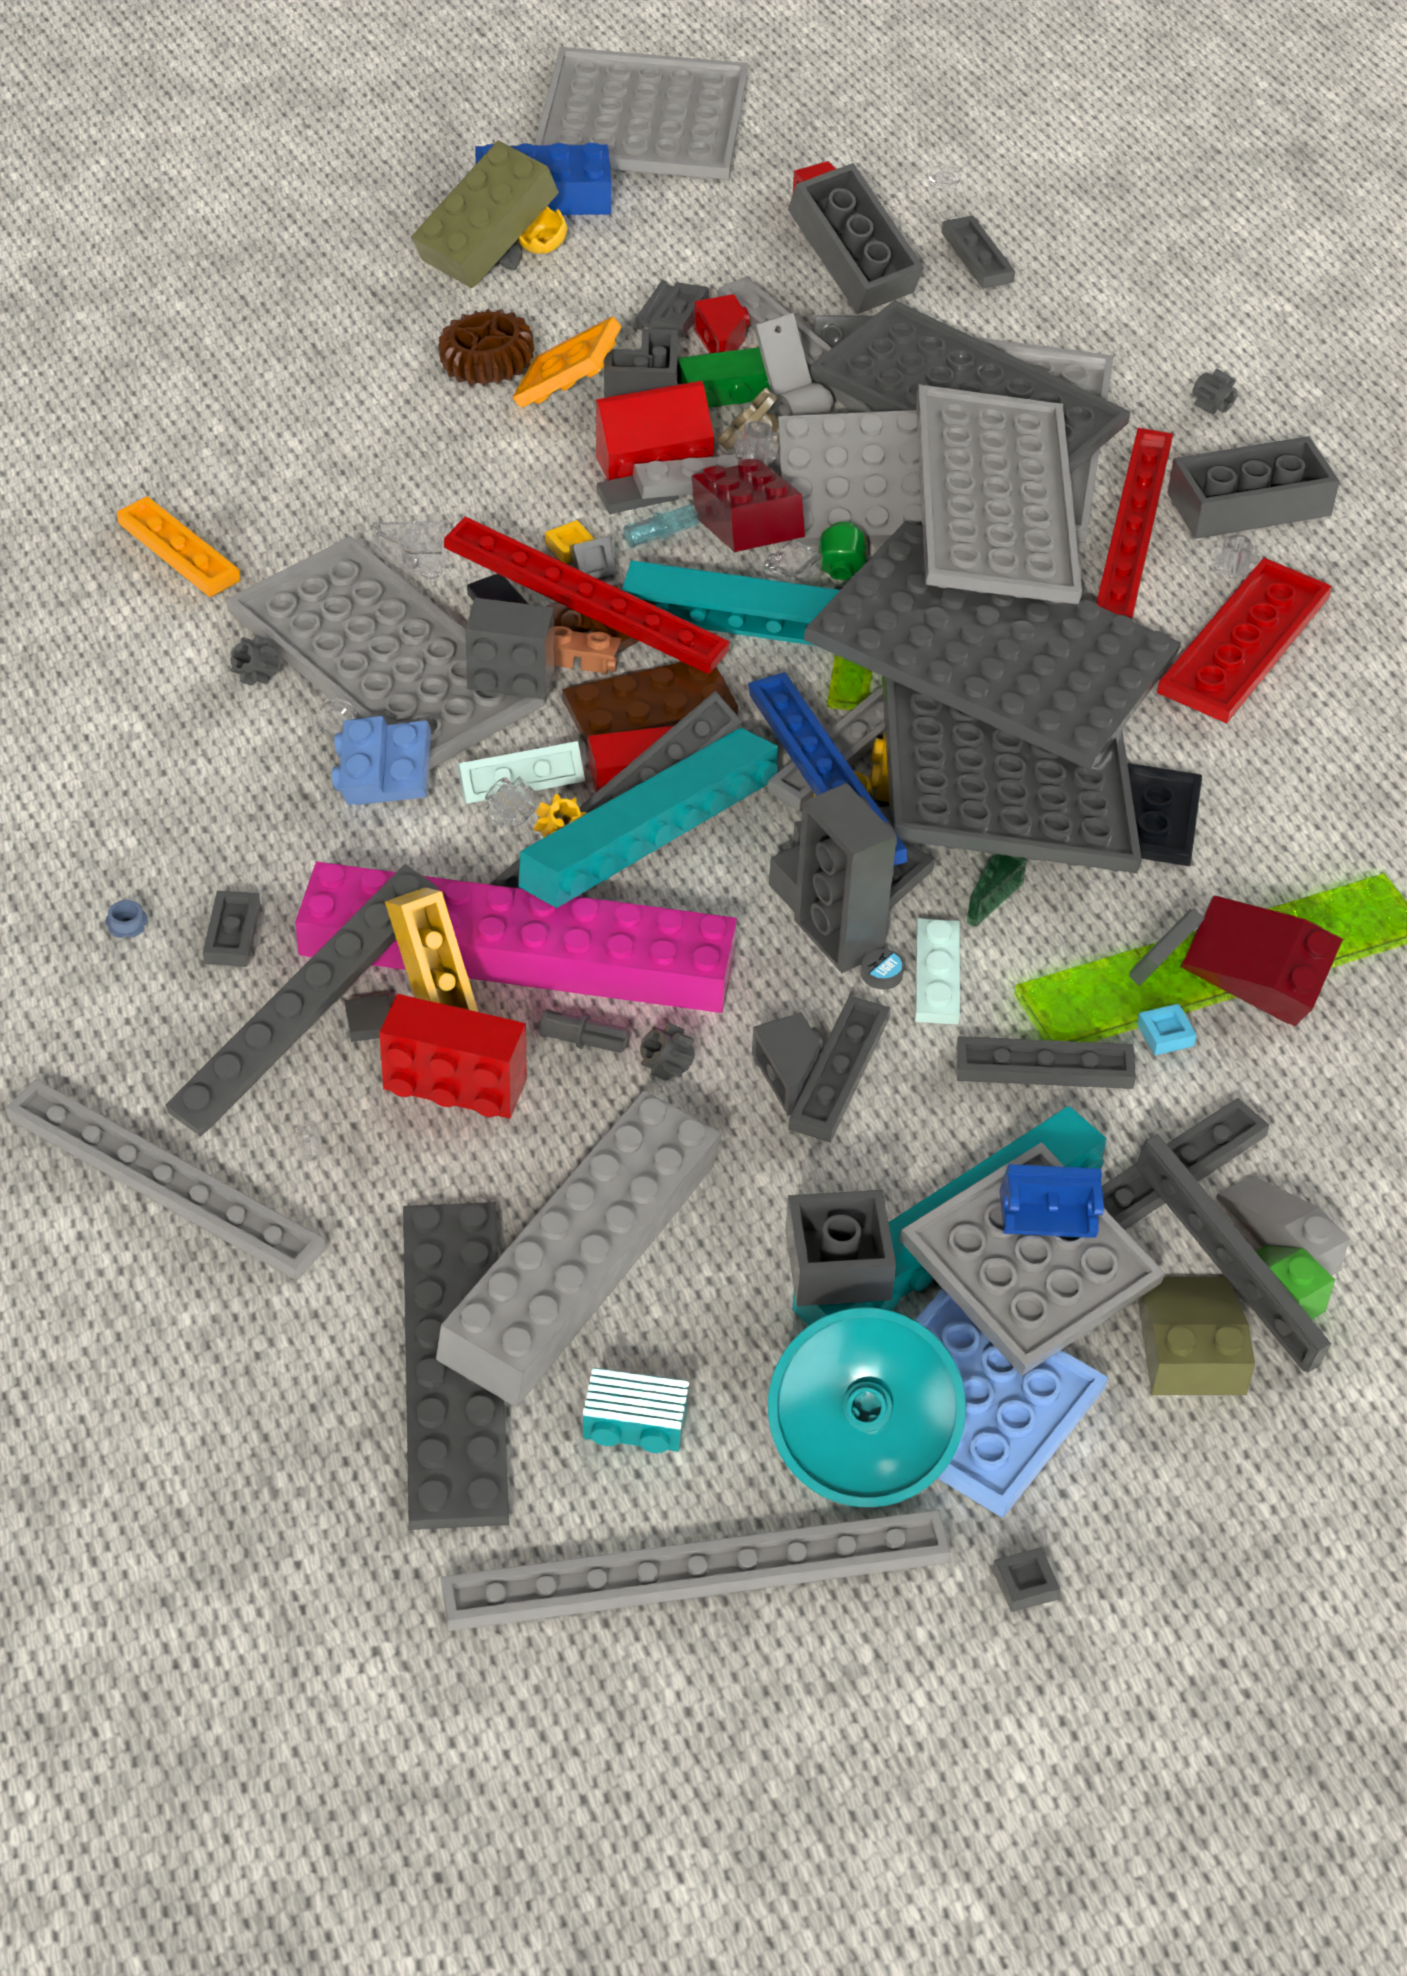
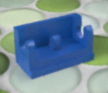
(1051, 1200)

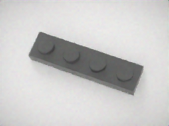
(1045, 1062)
(839, 1069)

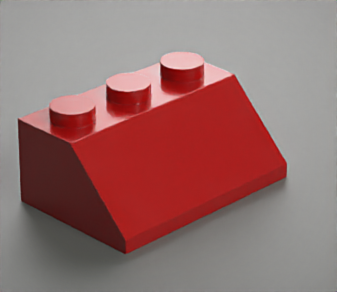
(652, 427)

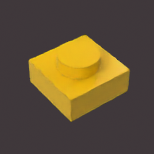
(561, 537)

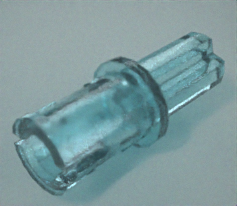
(660, 526)

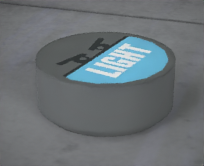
(882, 969)

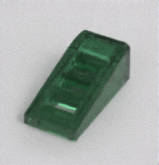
(998, 882)

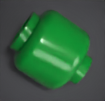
(843, 550)

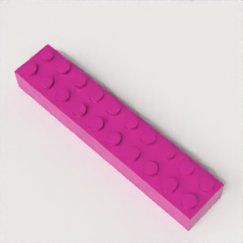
(524, 941)

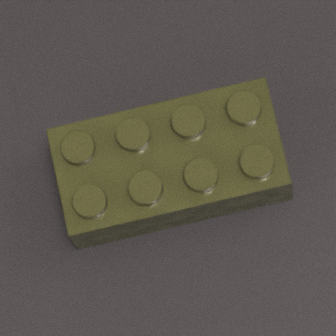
(485, 214)

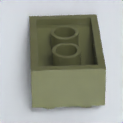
(1196, 1338)

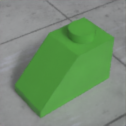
(1300, 1276)

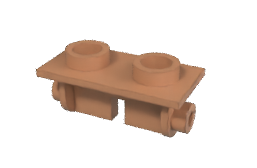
(595, 650)

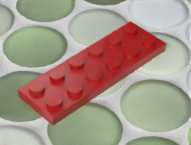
(1244, 640)

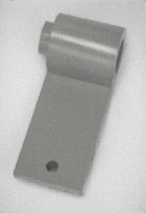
(788, 369)

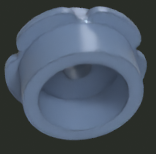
(126, 919)

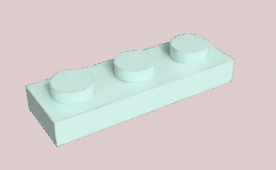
(537, 767)
(937, 971)

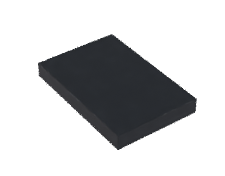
(1165, 812)

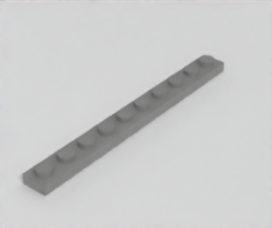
(694, 1570)

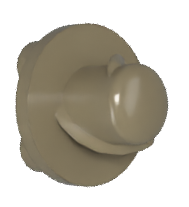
(754, 412)

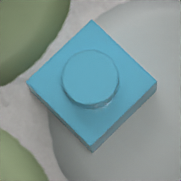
(1166, 1029)

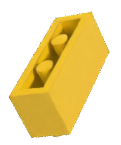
(430, 948)

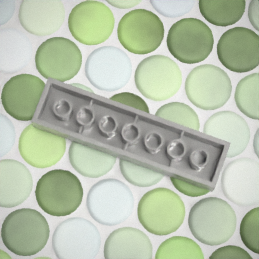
(577, 1249)

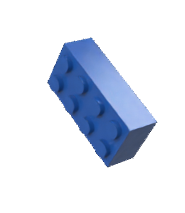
(578, 172)

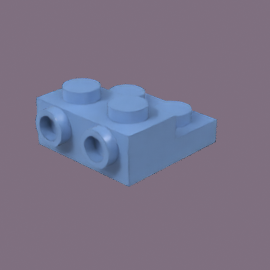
(382, 760)

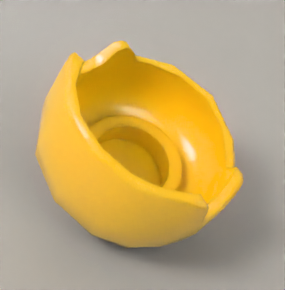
(545, 232)

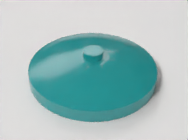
(867, 1407)

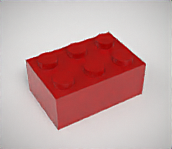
(453, 1056)

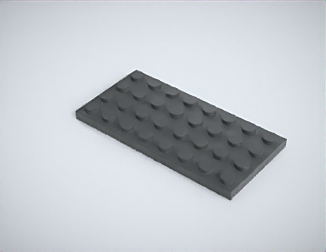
(907, 348)

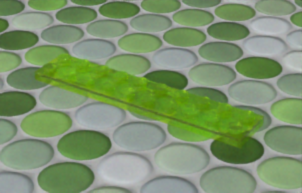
(1104, 1001)

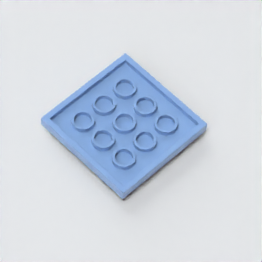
(1010, 1418)

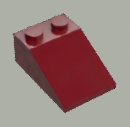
(1262, 957)

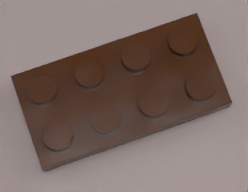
(642, 699)

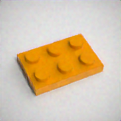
(567, 363)

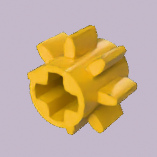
(562, 809)

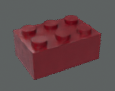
(748, 505)

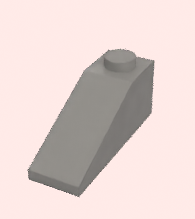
(1286, 1221)

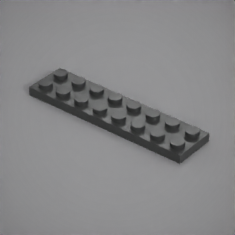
(451, 1422)

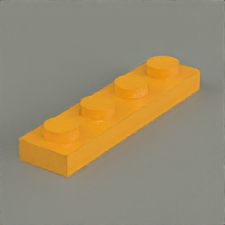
(178, 546)

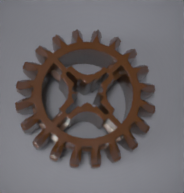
(486, 347)

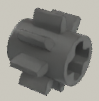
(1215, 392)
(254, 660)
(667, 1051)

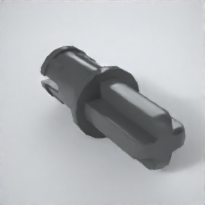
(583, 1031)

